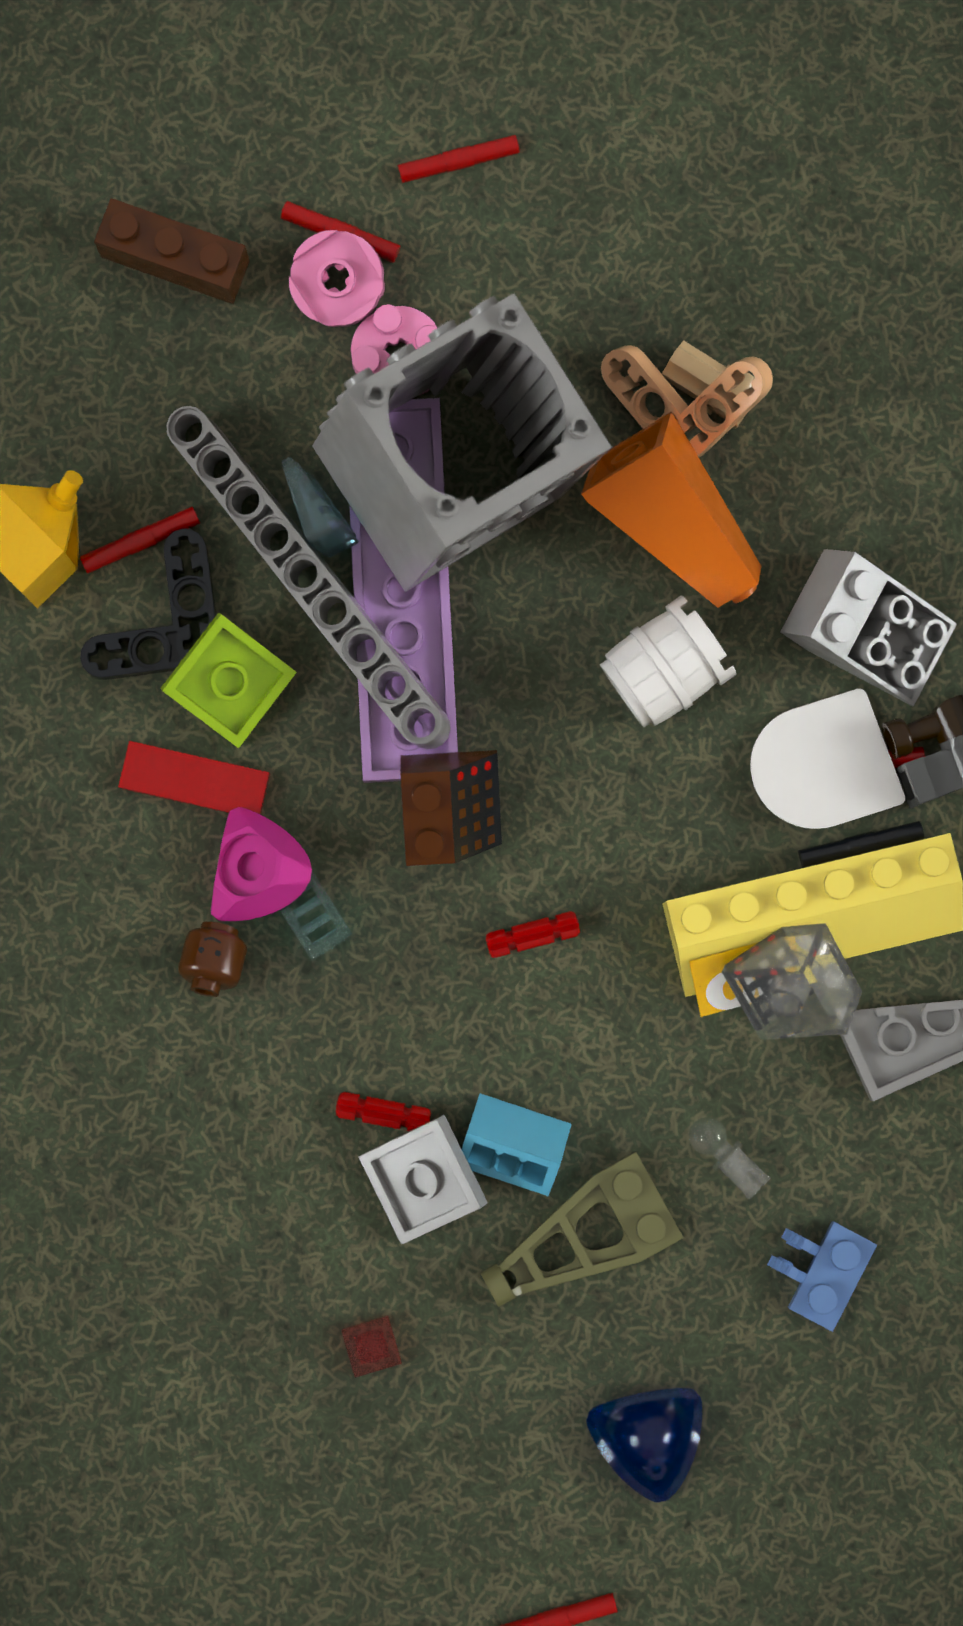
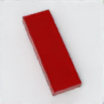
(192, 779)

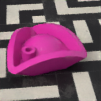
(257, 868)

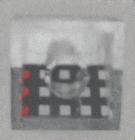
(795, 984)

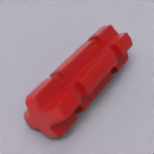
(532, 934)
(381, 1111)

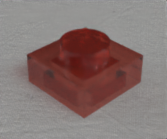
(371, 1346)

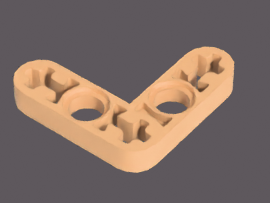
(696, 412)

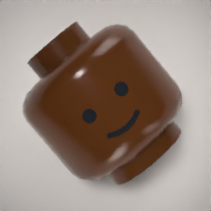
(212, 958)

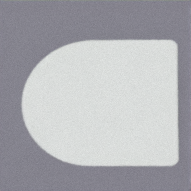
(825, 763)

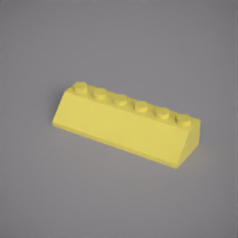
(864, 900)

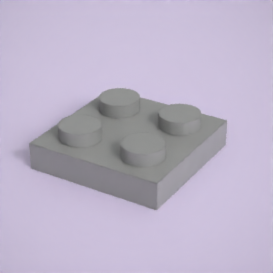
(423, 1179)

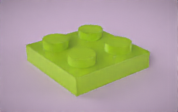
(228, 680)

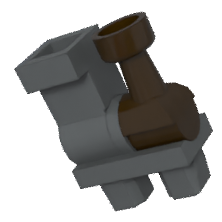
(936, 773)

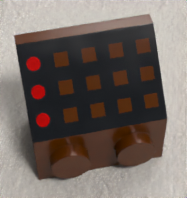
(450, 806)

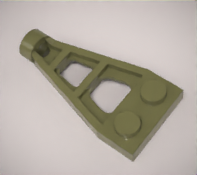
(635, 1204)

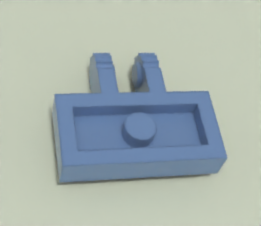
(831, 1274)

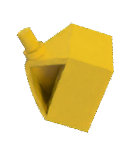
(39, 536)

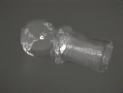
(709, 1138)

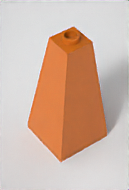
(672, 509)

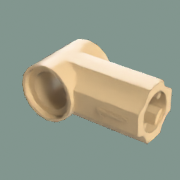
(695, 371)

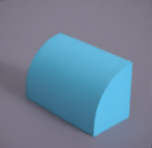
(515, 1144)

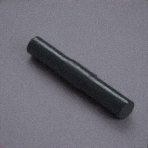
(861, 844)

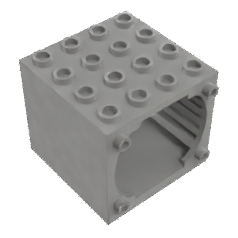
(533, 400)

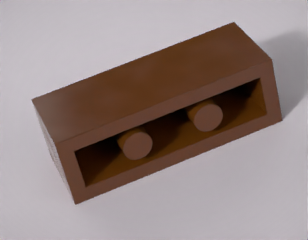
(172, 251)

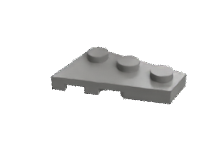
(904, 1044)

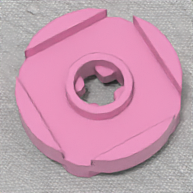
(310, 273)
(388, 325)

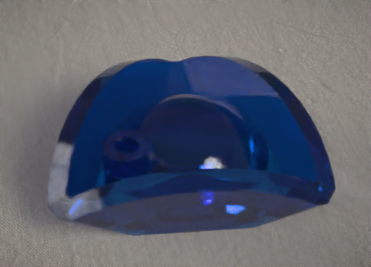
(649, 1438)

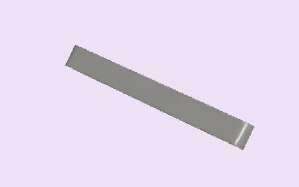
(289, 563)

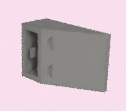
(868, 625)

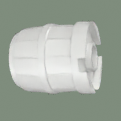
(666, 664)

